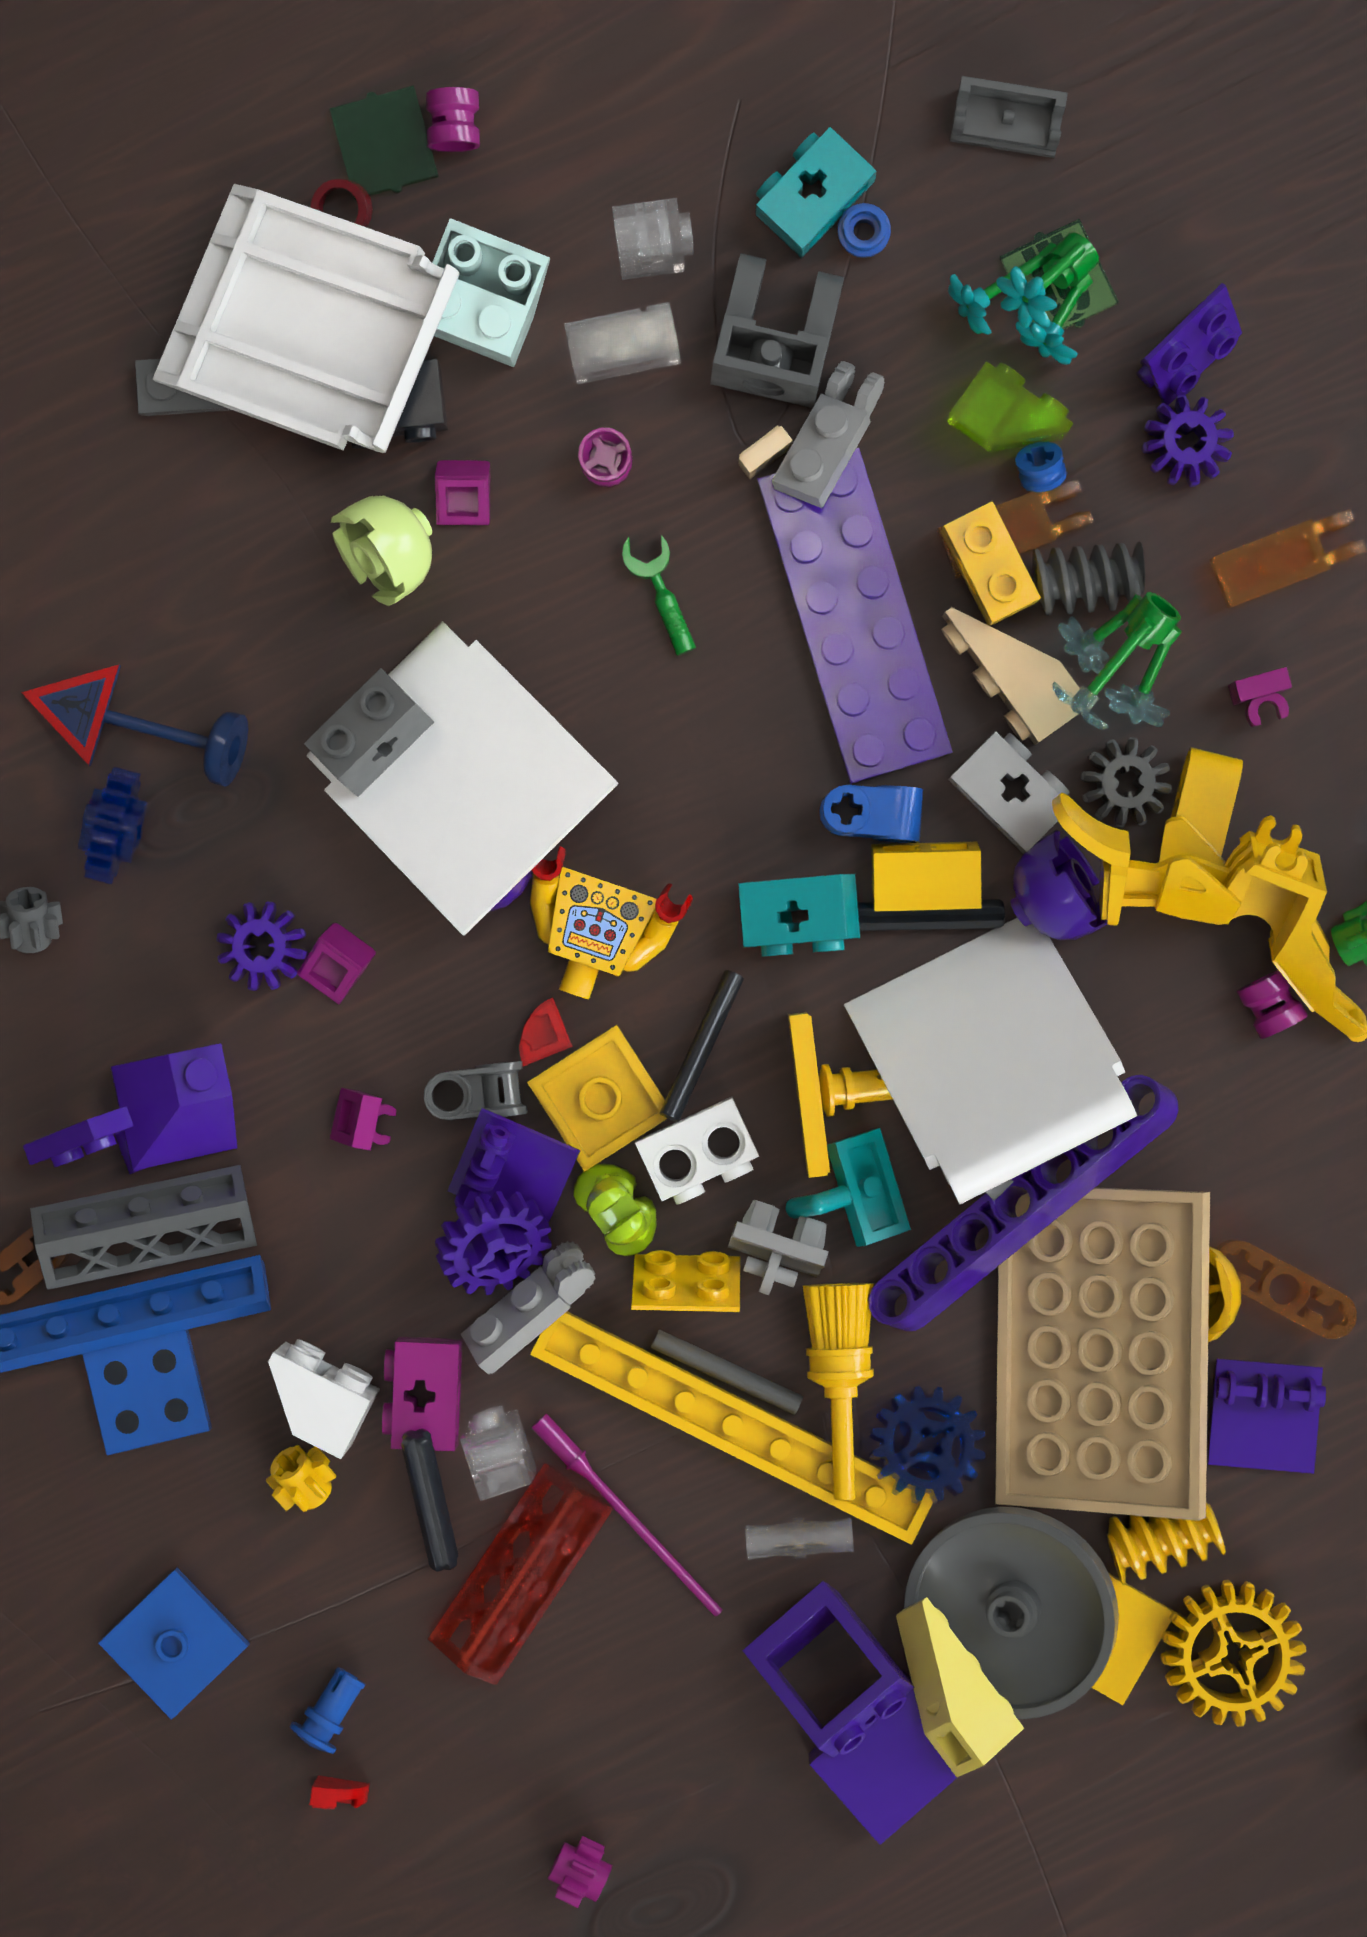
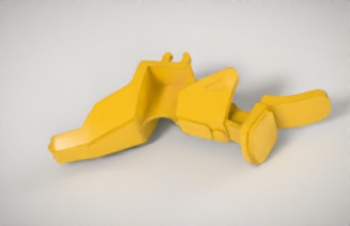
(1196, 884)

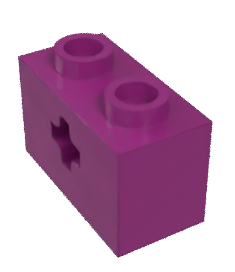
(440, 1366)

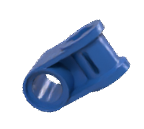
(883, 812)

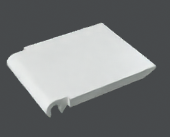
(306, 321)
(479, 787)
(993, 1058)

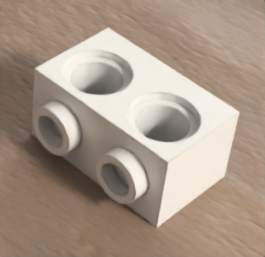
(692, 1138)

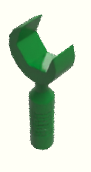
(665, 599)

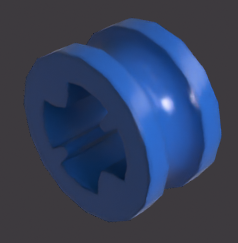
(1041, 466)

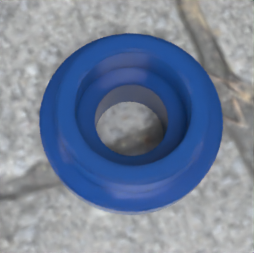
(867, 214)

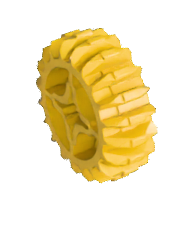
(1256, 1646)

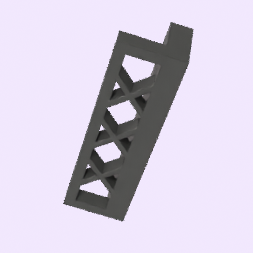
(141, 1218)

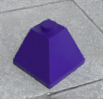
(177, 1106)

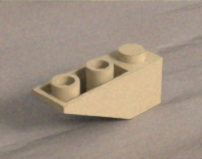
(1015, 673)

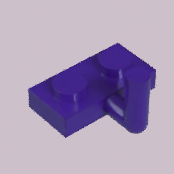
(90, 1134)

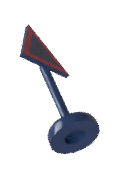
(81, 706)

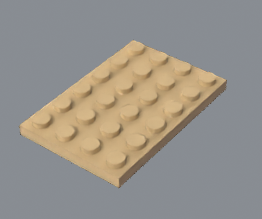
(1107, 1358)

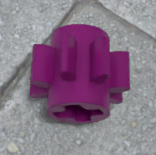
(579, 1872)

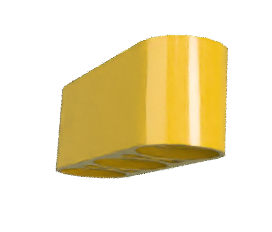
(1208, 793)

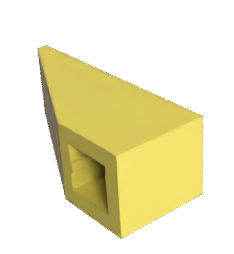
(954, 1698)

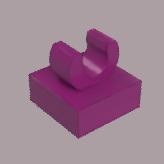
(1262, 689)
(357, 1119)

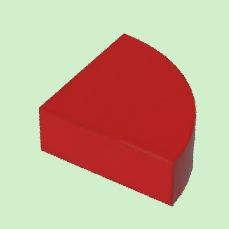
(543, 1033)
(330, 1790)

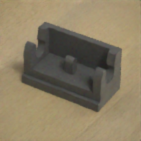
(1008, 116)

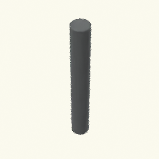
(727, 1372)

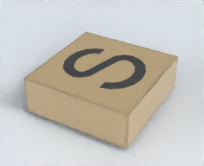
(764, 451)

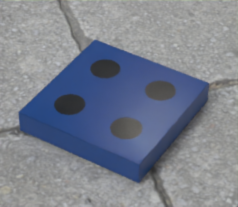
(147, 1392)

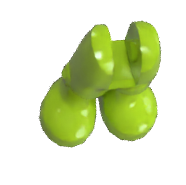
(608, 1198)

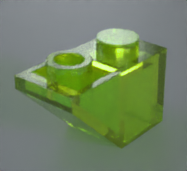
(1004, 414)

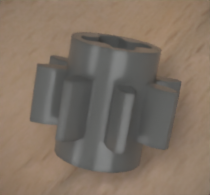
(29, 920)

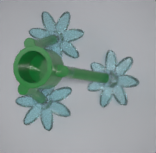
(1149, 622)

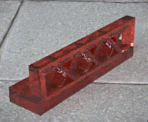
(526, 1582)

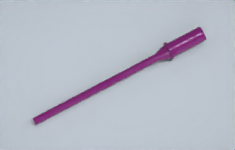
(577, 1461)

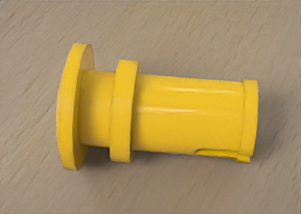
(850, 1088)

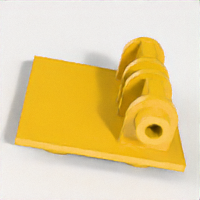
(686, 1282)

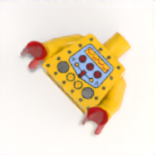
(598, 923)

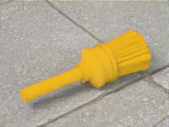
(840, 1362)

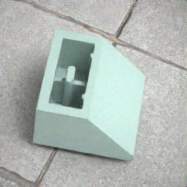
(492, 294)

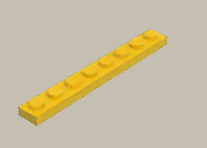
(725, 1422)

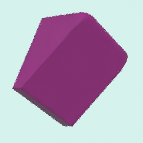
(462, 492)
(336, 962)

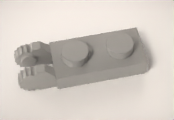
(828, 437)
(529, 1307)

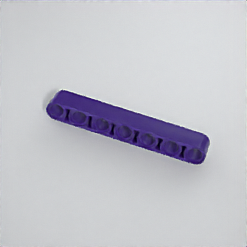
(1007, 1231)

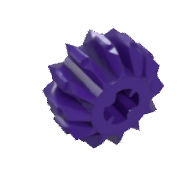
(1188, 459)
(261, 928)

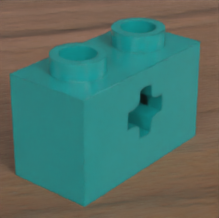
(843, 179)
(830, 907)

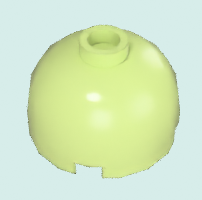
(386, 544)

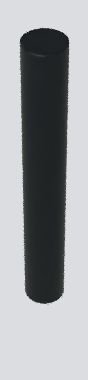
(701, 1046)

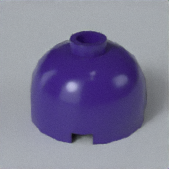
(1056, 890)

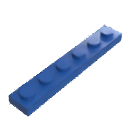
(133, 1313)

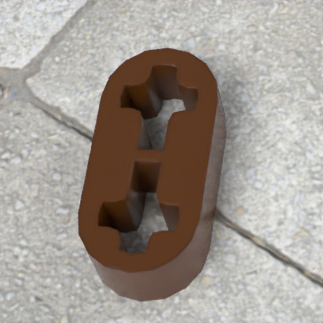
(32, 1275)

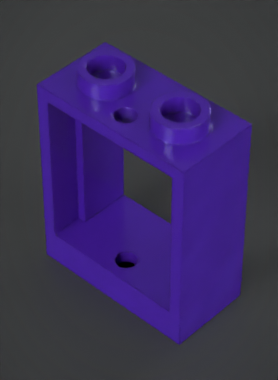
(797, 1630)

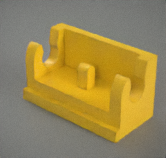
(926, 876)

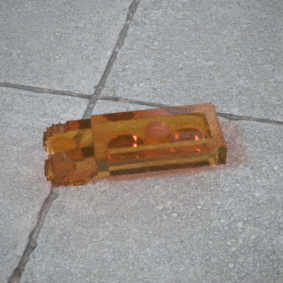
(1029, 522)
(1281, 559)

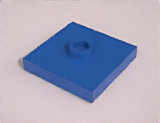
(174, 1643)

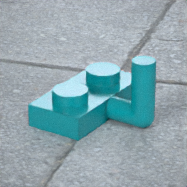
(864, 1188)

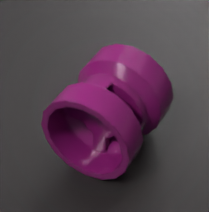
(453, 119)
(603, 448)
(1265, 993)

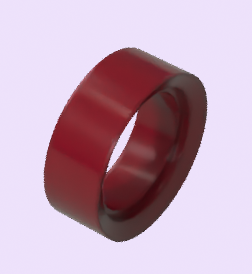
(361, 195)

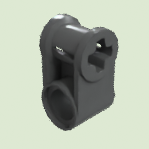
(480, 1091)

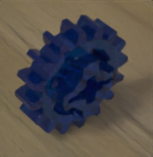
(112, 825)
(937, 1463)

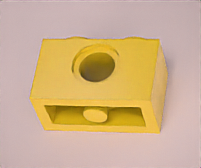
(990, 564)

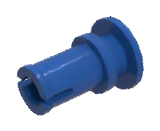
(329, 1711)

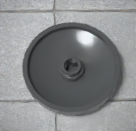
(1023, 1602)

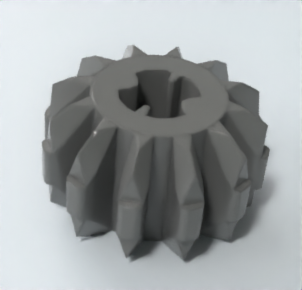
(1144, 782)

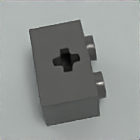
(369, 732)

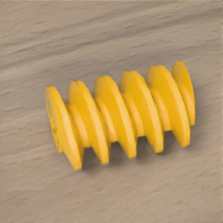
(1159, 1539)

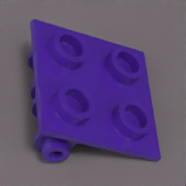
(1192, 346)
(511, 1160)
(1265, 1415)

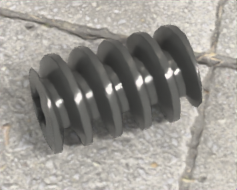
(1089, 577)

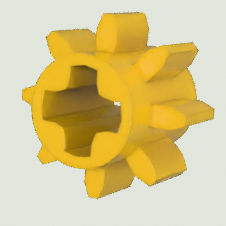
(301, 1478)

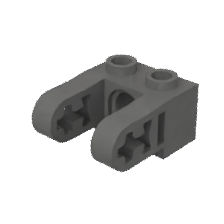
(767, 359)

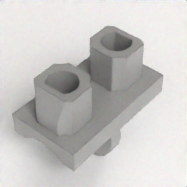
(800, 1253)

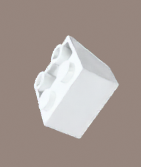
(319, 1399)

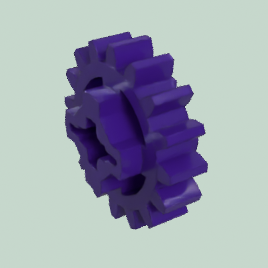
(493, 1243)

